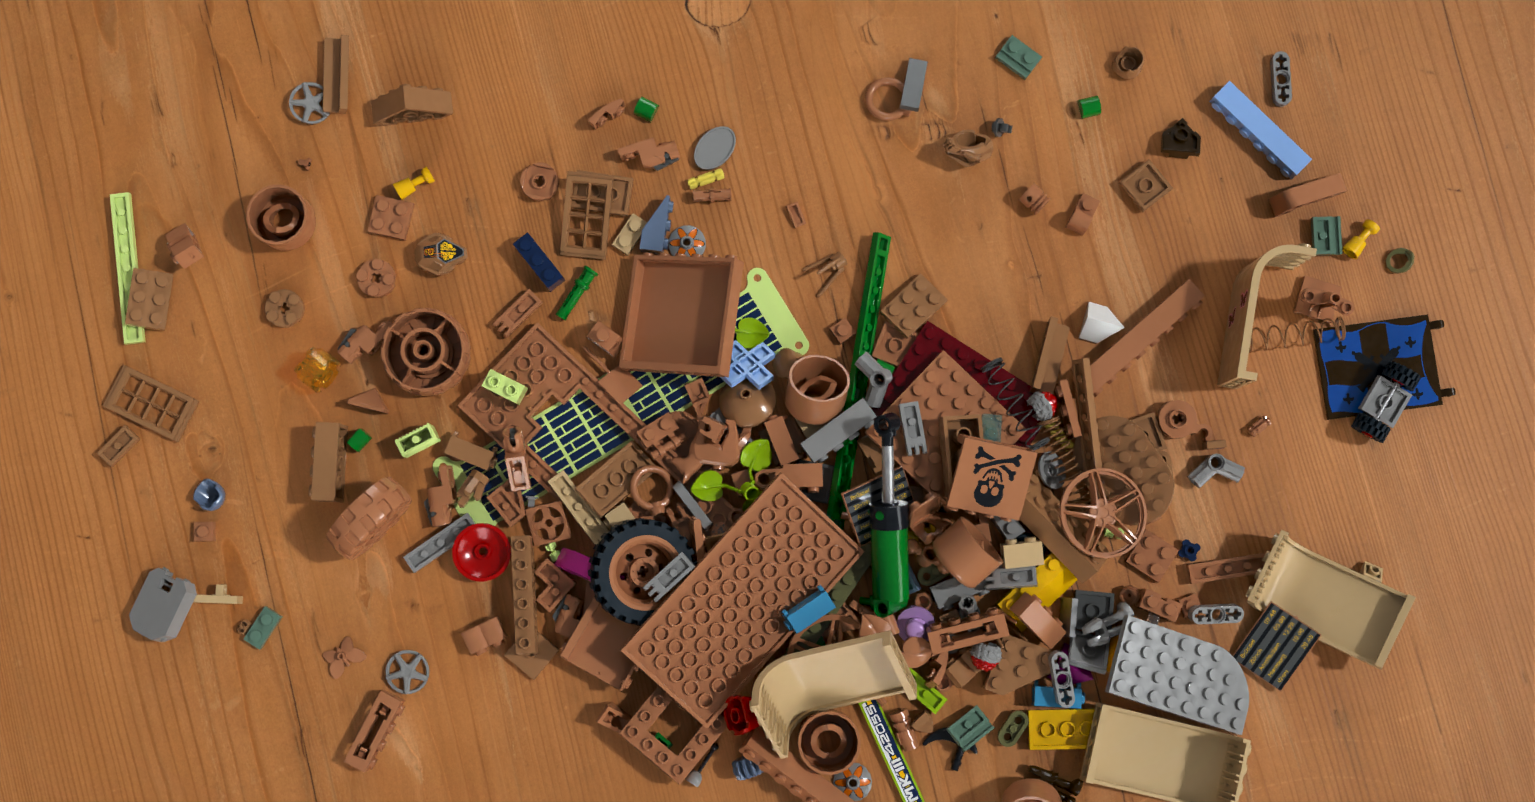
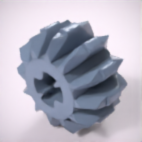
(745, 769)

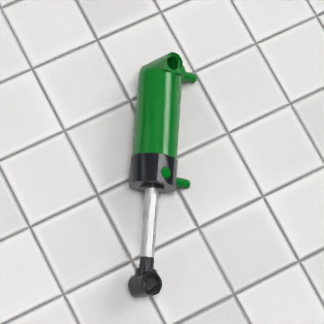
(888, 533)

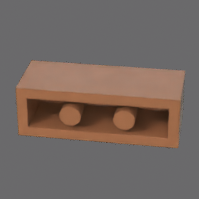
(1038, 619)

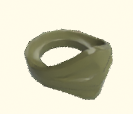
(1410, 255)

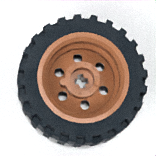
(610, 561)

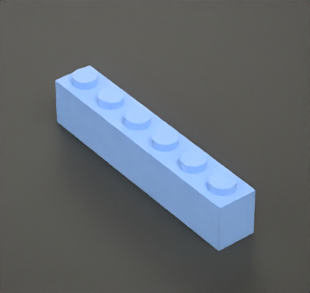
(1260, 130)

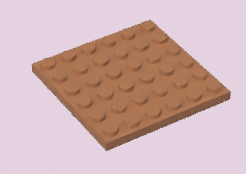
(942, 391)

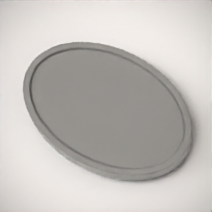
(714, 148)

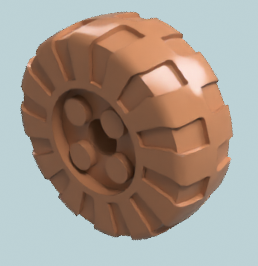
(446, 356)
(368, 518)

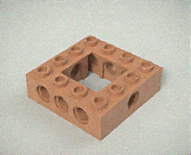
(672, 765)

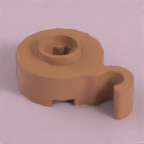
(1187, 423)

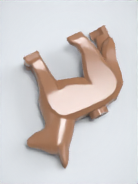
(705, 452)

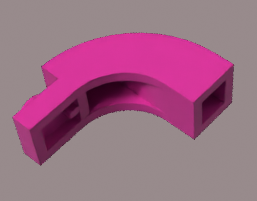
(575, 563)

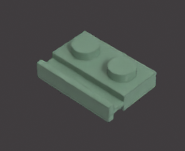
(1018, 57)
(1326, 235)
(970, 728)

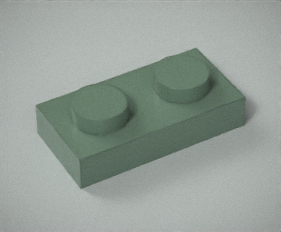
(263, 627)

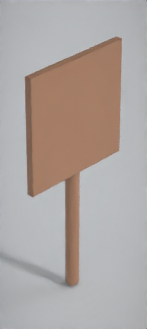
(618, 382)

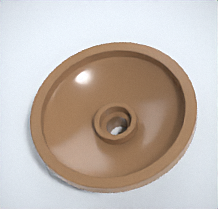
(748, 410)

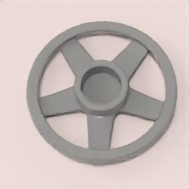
(310, 103)
(407, 672)

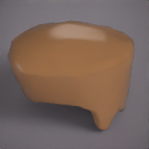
(1128, 62)
(784, 360)

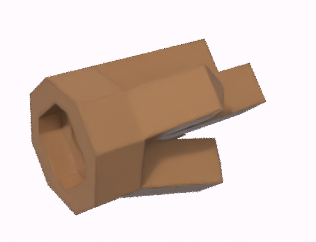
(473, 486)

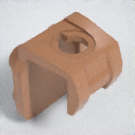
(926, 512)

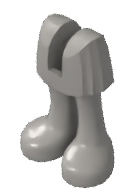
(1099, 626)

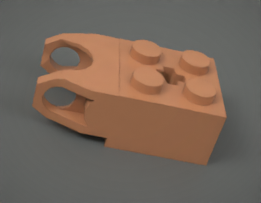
(803, 476)

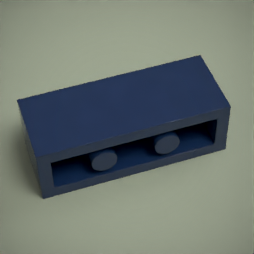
(539, 262)

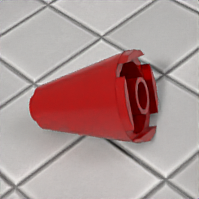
(739, 716)

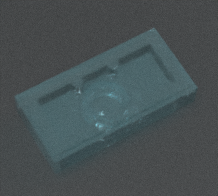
(992, 427)

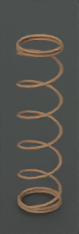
(1336, 325)

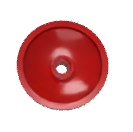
(473, 563)

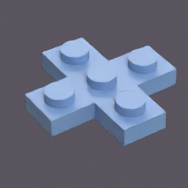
(750, 365)

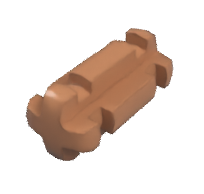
(1259, 426)

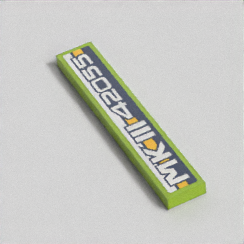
(891, 751)

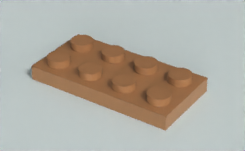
(612, 480)

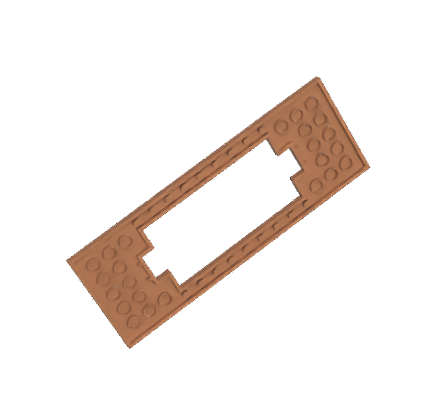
(552, 371)

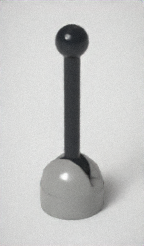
(695, 777)

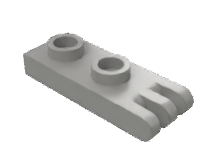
(912, 427)
(669, 576)
(1012, 578)

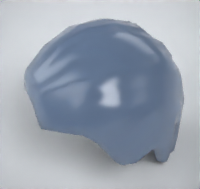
(209, 495)

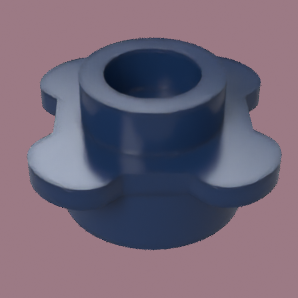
(1183, 552)

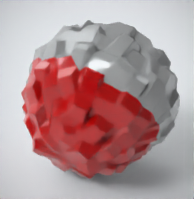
(1043, 404)
(985, 656)

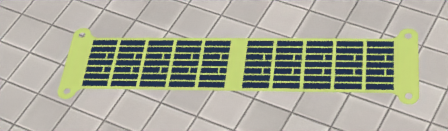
(583, 434)

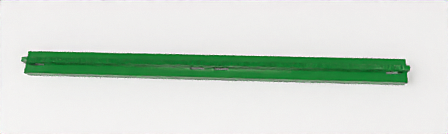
(864, 343)

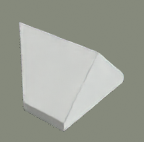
(1099, 323)

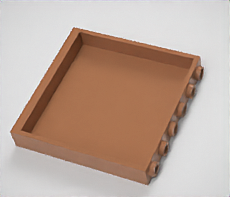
(681, 314)

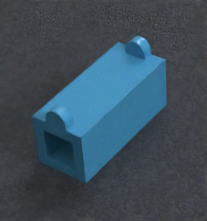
(808, 611)
(1045, 696)

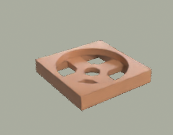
(534, 526)

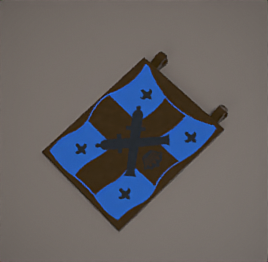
(1353, 364)

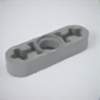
(1287, 92)
(692, 505)
(1223, 617)
(1064, 663)

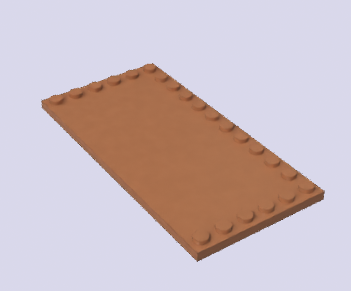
(729, 607)

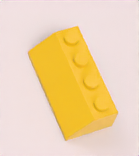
(1052, 582)

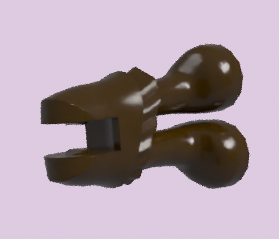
(1073, 787)

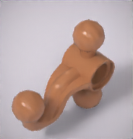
(913, 547)

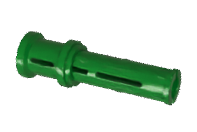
(581, 285)

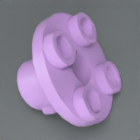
(913, 622)

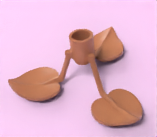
(915, 649)

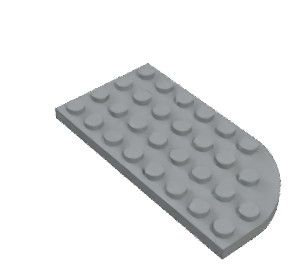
(1179, 675)

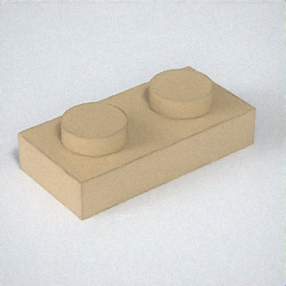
(629, 234)

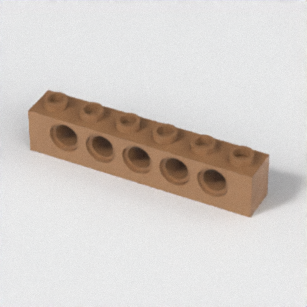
(524, 595)

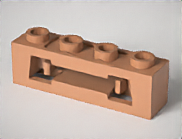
(993, 620)
(360, 760)

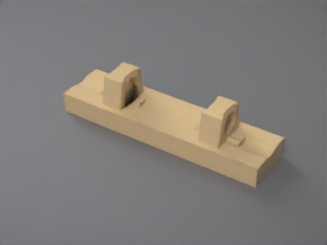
(219, 597)

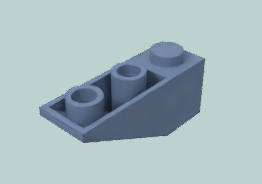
(654, 233)

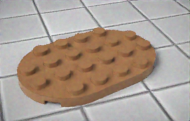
(1131, 452)

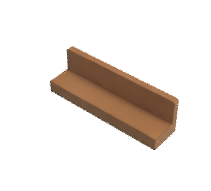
(335, 75)
(1050, 357)

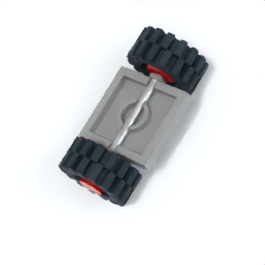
(1385, 401)

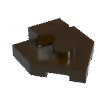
(1181, 141)

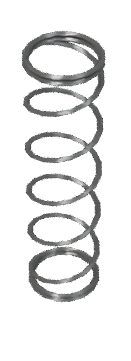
(997, 362)

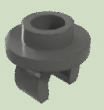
(1000, 127)

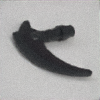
(942, 734)

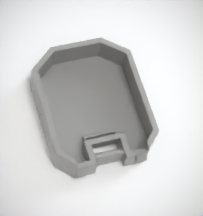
(159, 612)

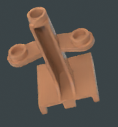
(1320, 300)

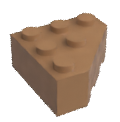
(411, 105)
(1019, 666)

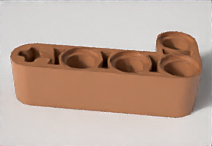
(1307, 194)

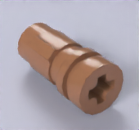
(905, 732)

